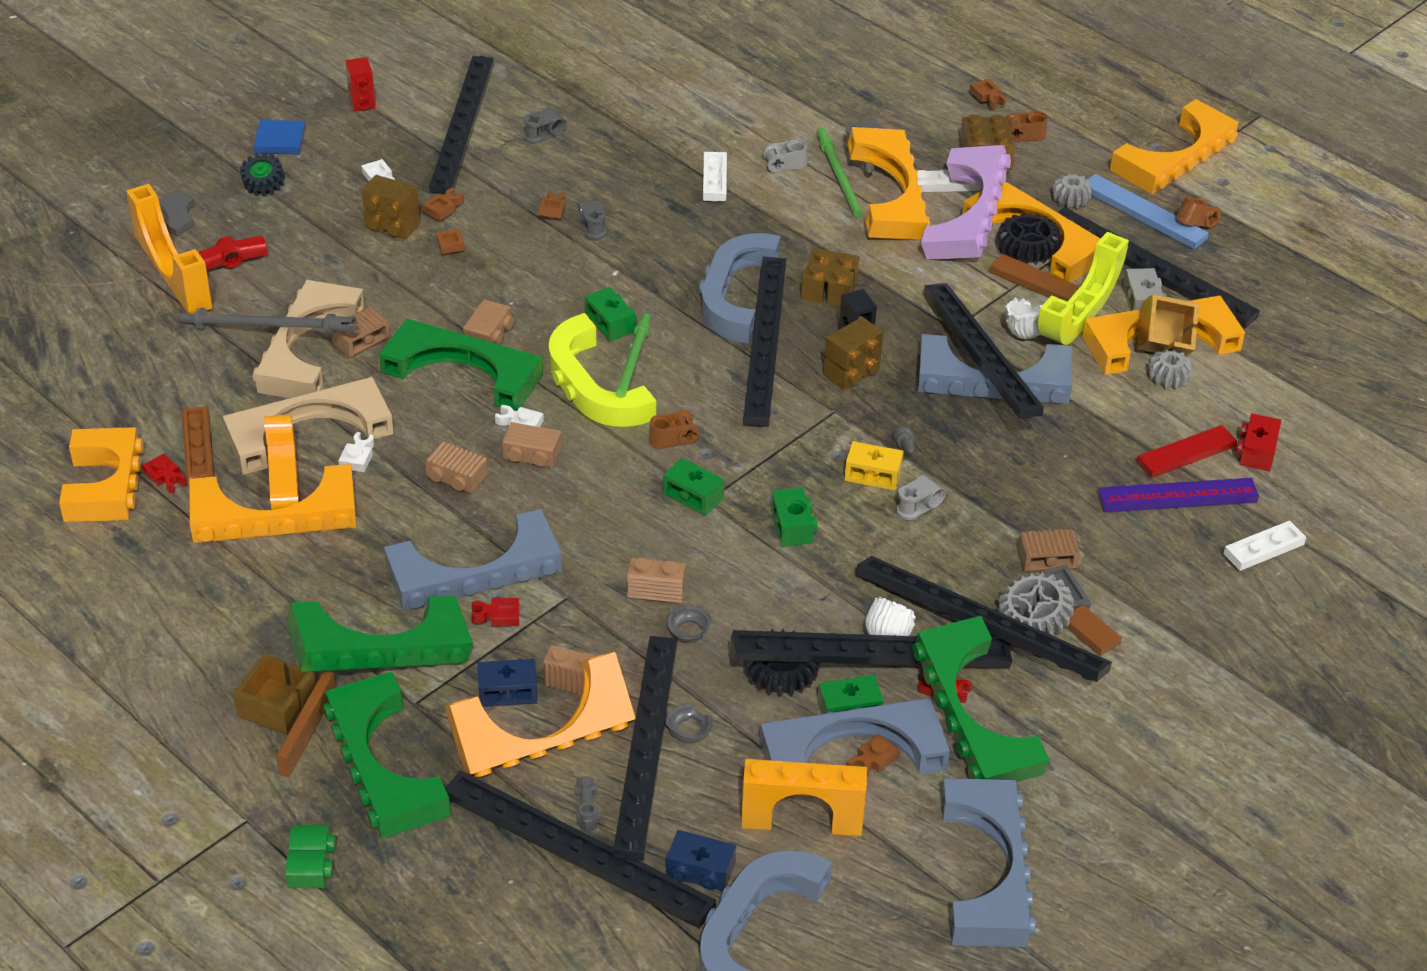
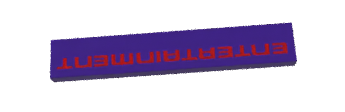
(1178, 494)

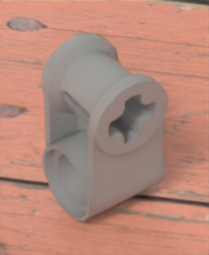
(788, 155)
(919, 497)

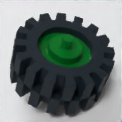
(262, 174)

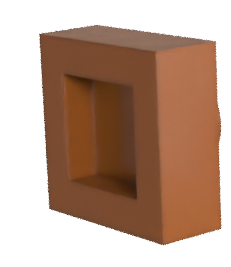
(450, 241)

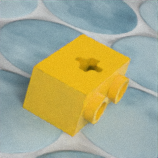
(873, 465)

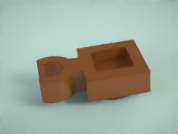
(987, 91)
(552, 205)
(442, 206)
(875, 754)

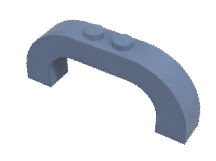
(739, 252)
(769, 874)

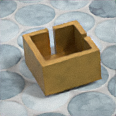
(391, 206)
(832, 267)
(1164, 322)
(853, 353)
(268, 698)

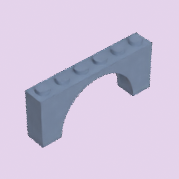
(945, 374)
(530, 557)
(907, 725)
(1002, 914)

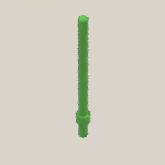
(828, 147)
(641, 331)

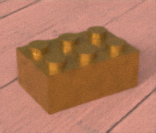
(987, 131)

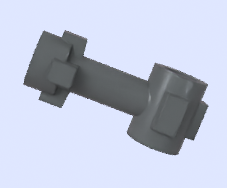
(588, 814)

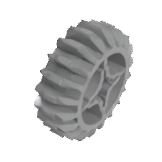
(1033, 599)

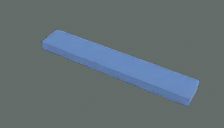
(1146, 212)

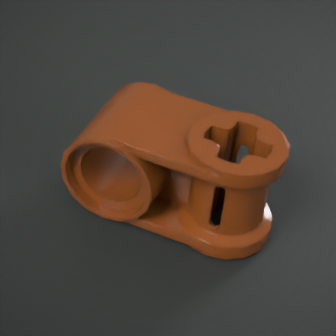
(1029, 126)
(1198, 213)
(670, 430)

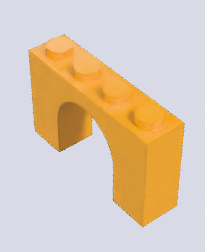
(111, 497)
(837, 785)

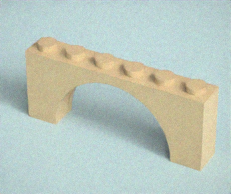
(280, 370)
(353, 403)

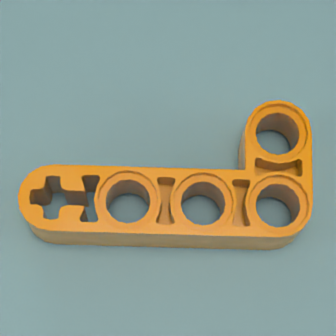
(281, 461)

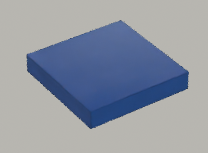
(279, 137)

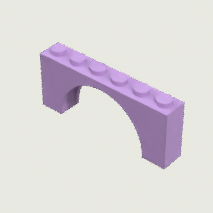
(968, 233)

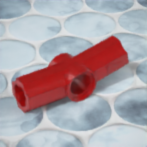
(232, 252)

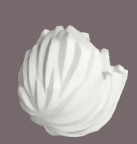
(1022, 319)
(889, 618)

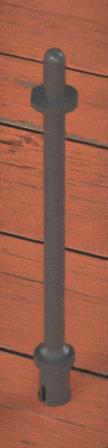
(330, 323)

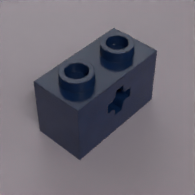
(507, 682)
(701, 860)

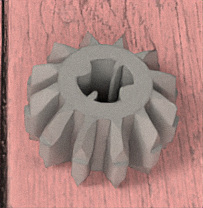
(1072, 191)
(1170, 368)

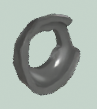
(686, 614)
(684, 713)

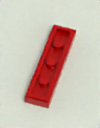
(1186, 451)

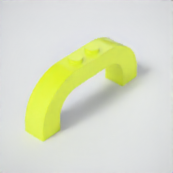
(1065, 320)
(593, 401)

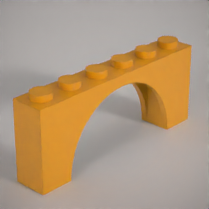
(891, 151)
(1157, 169)
(1076, 244)
(182, 272)
(1110, 334)
(218, 518)
(601, 706)

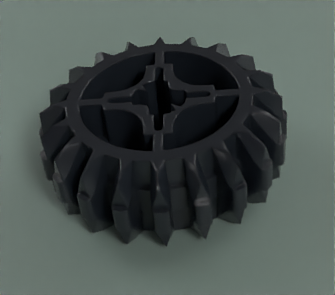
(1028, 238)
(781, 676)

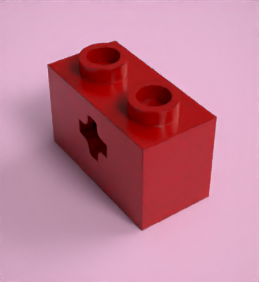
(360, 84)
(1260, 441)

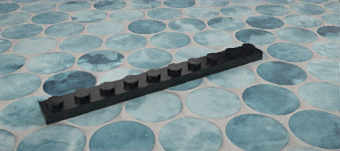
(461, 125)
(1171, 275)
(765, 342)
(984, 351)
(998, 624)
(845, 649)
(645, 749)
(580, 849)

